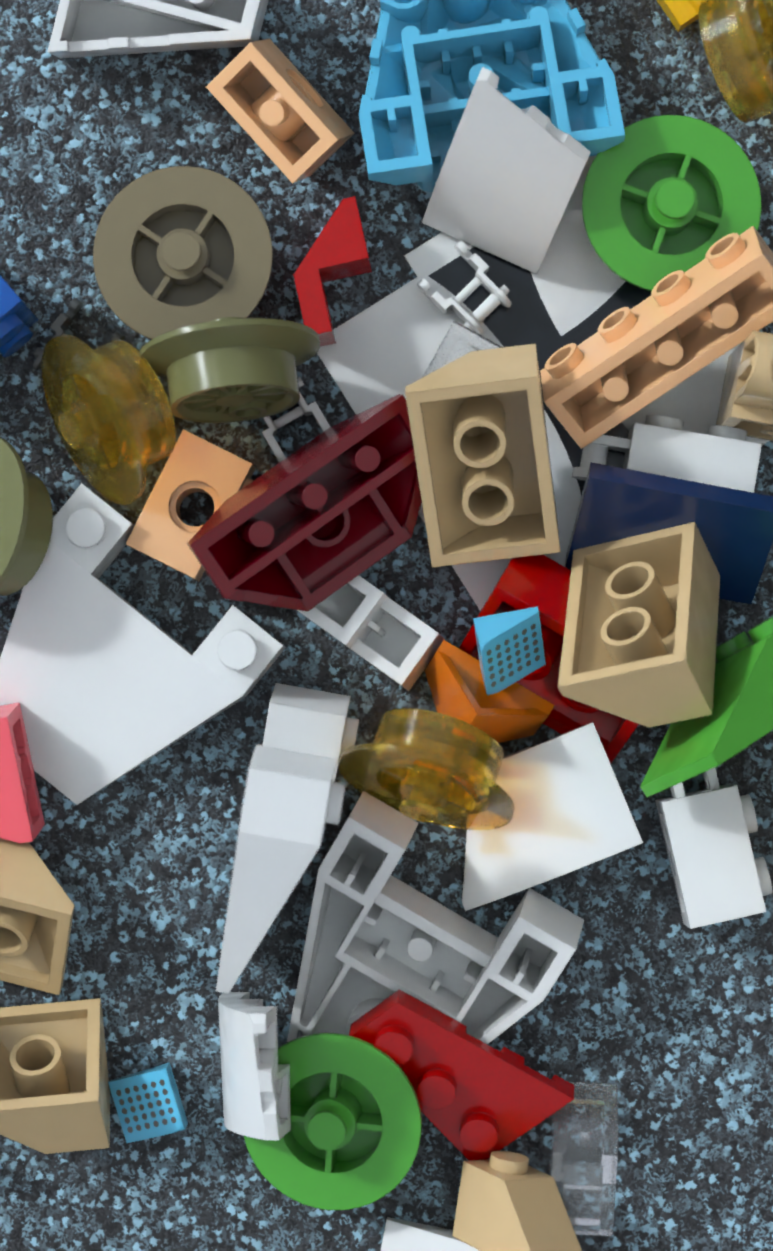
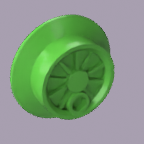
(667, 197)
(350, 1124)

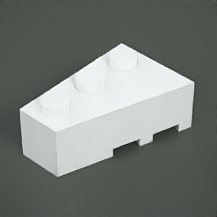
(152, 26)

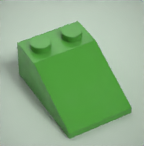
(739, 713)

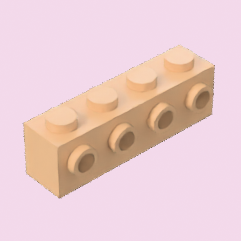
(662, 339)

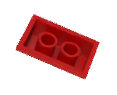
(545, 585)

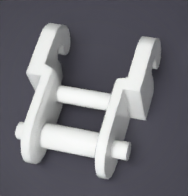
(496, 297)
(311, 409)

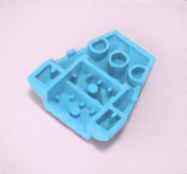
(430, 61)

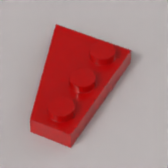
(462, 1085)

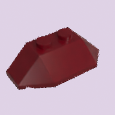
(317, 514)

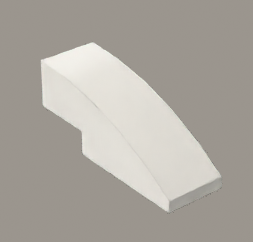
(377, 630)

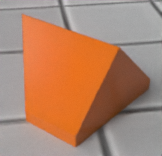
(461, 693)

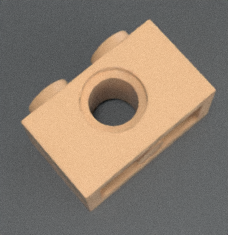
(280, 109)
(190, 468)

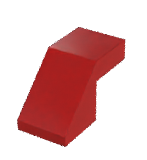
(335, 255)

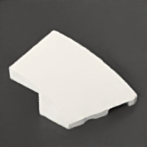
(505, 178)
(562, 820)
(252, 1080)

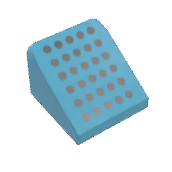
(509, 647)
(148, 1103)

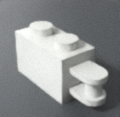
(667, 450)
(713, 853)

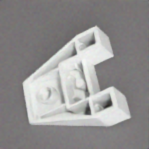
(98, 675)
(283, 814)
(384, 936)

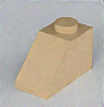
(511, 1207)

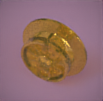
(740, 53)
(108, 413)
(432, 770)

